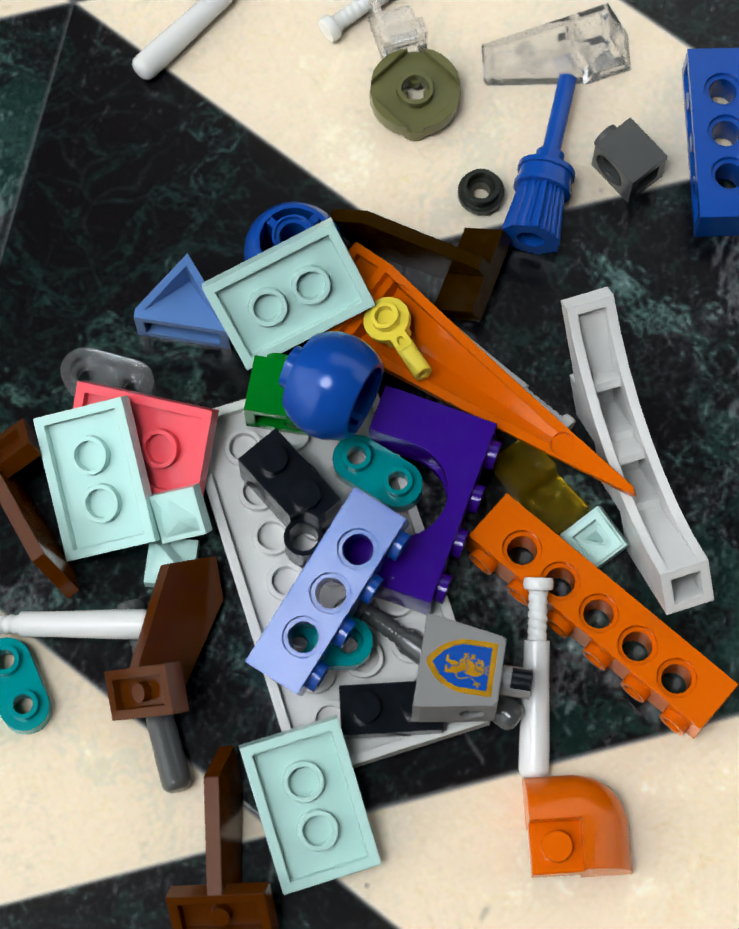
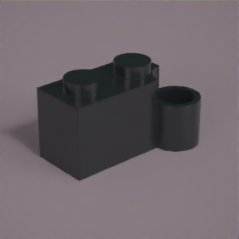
(290, 491)

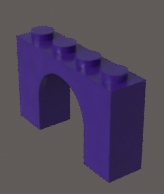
(456, 451)

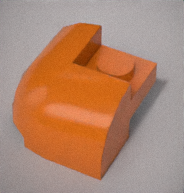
(575, 827)

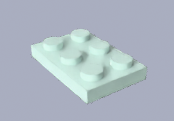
(288, 293)
(97, 478)
(310, 804)

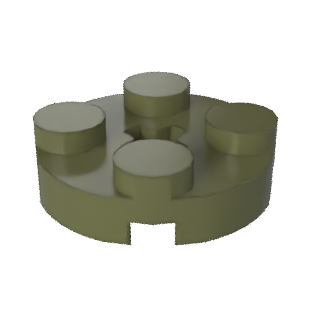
(415, 117)

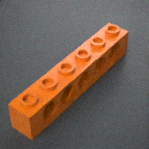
(707, 686)

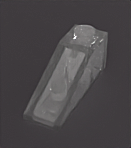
(583, 44)

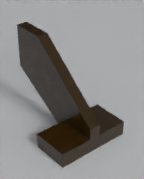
(466, 269)

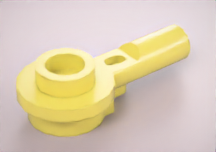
(389, 324)

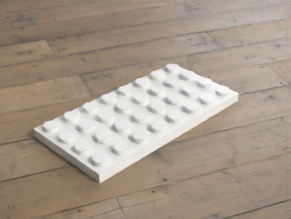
(265, 575)

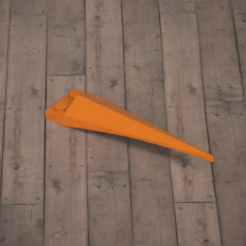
(467, 375)

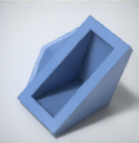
(181, 310)

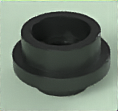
(484, 180)

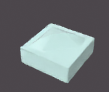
(180, 513)
(596, 537)
(168, 553)

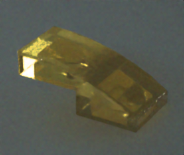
(537, 486)

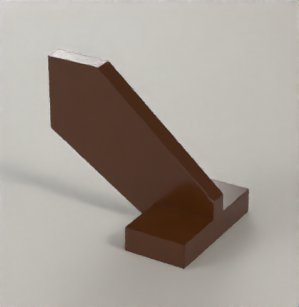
(17, 450)
(169, 642)
(224, 899)

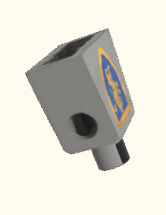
(463, 674)

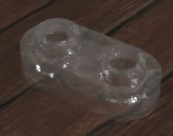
(108, 370)

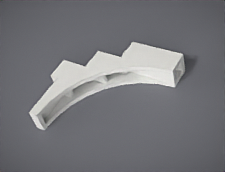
(612, 415)

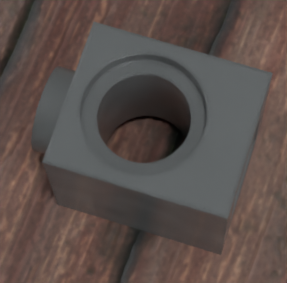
(628, 159)

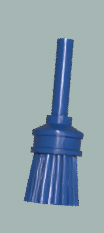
(543, 183)

